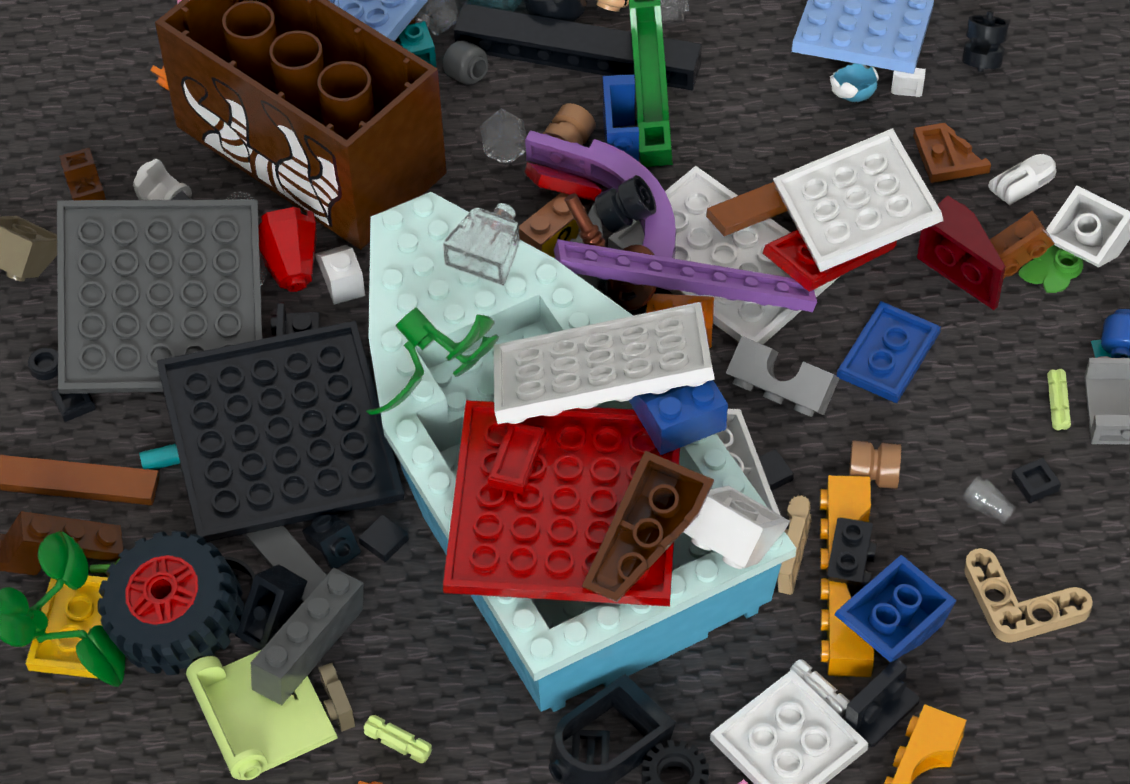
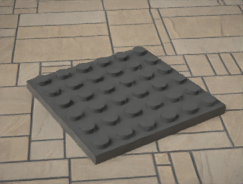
(151, 286)

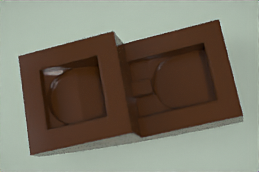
(82, 175)

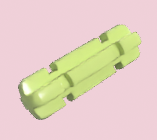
(1059, 399)
(397, 739)

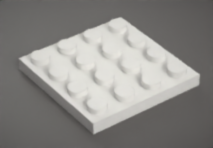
(857, 200)

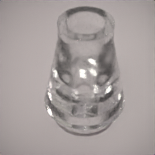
(988, 500)

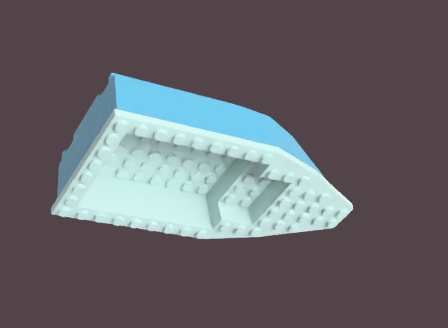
(552, 644)

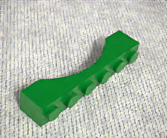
(650, 83)

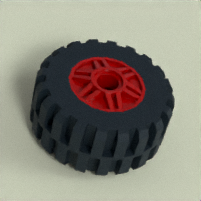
(170, 602)

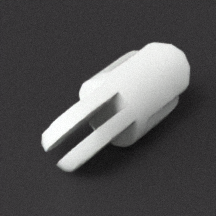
(1023, 178)

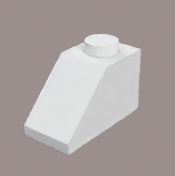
(341, 273)

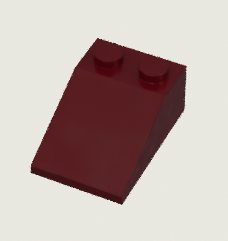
(963, 253)

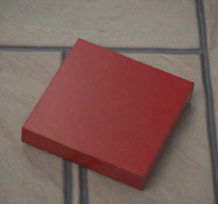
(562, 181)

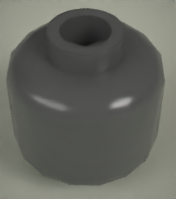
(465, 62)

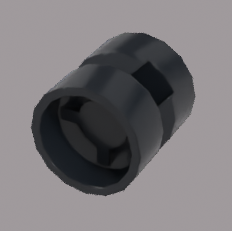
(622, 205)

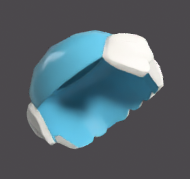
(854, 82)

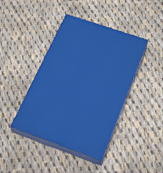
(888, 352)

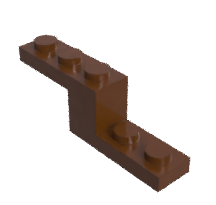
(23, 539)

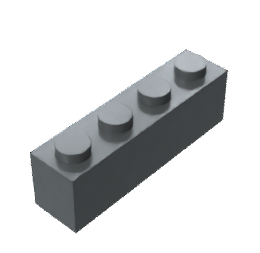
(307, 636)

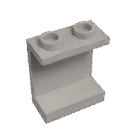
(1108, 399)

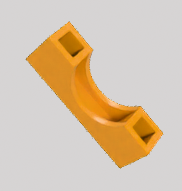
(931, 745)

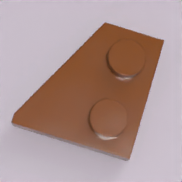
(947, 154)

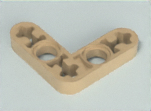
(1012, 610)

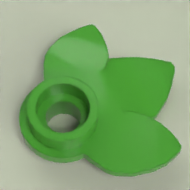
(1051, 271)

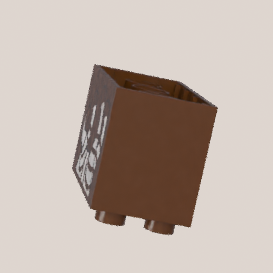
(306, 104)

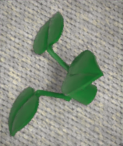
(422, 333)
(19, 625)

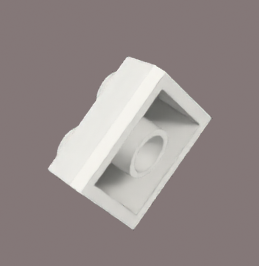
(1090, 227)
(736, 527)

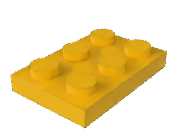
(66, 612)

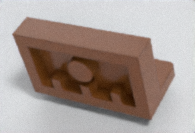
(1021, 242)

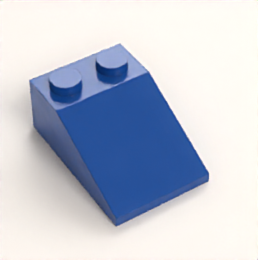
(681, 415)
(897, 609)

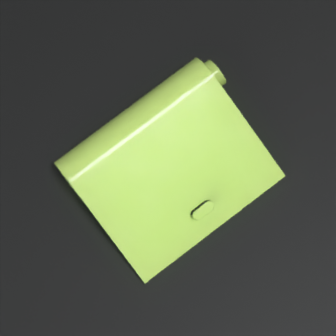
(251, 728)

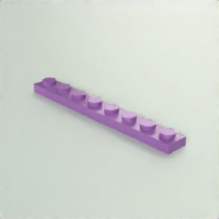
(684, 275)

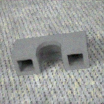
(754, 366)

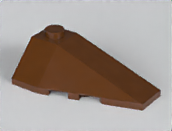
(650, 518)

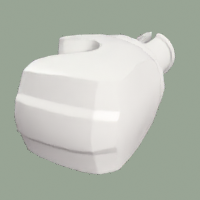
(156, 183)

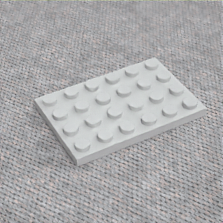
(703, 243)
(601, 363)

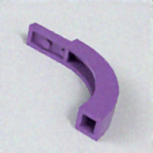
(609, 168)

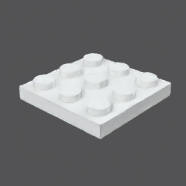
(789, 736)

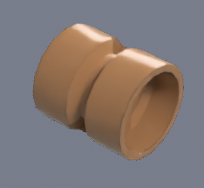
(572, 124)
(878, 464)

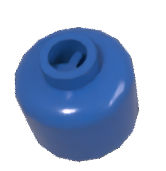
(1116, 334)

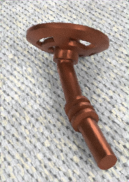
(592, 236)

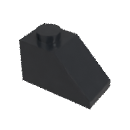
(270, 604)

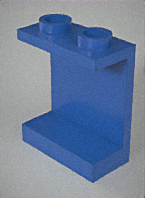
(620, 111)

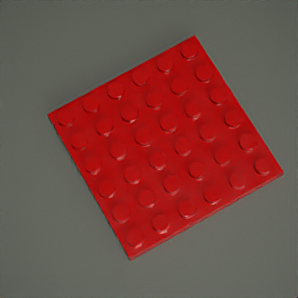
(550, 534)

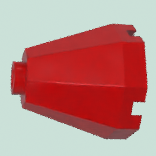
(288, 246)

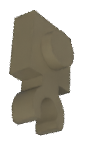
(337, 705)

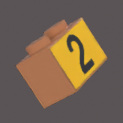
(549, 224)

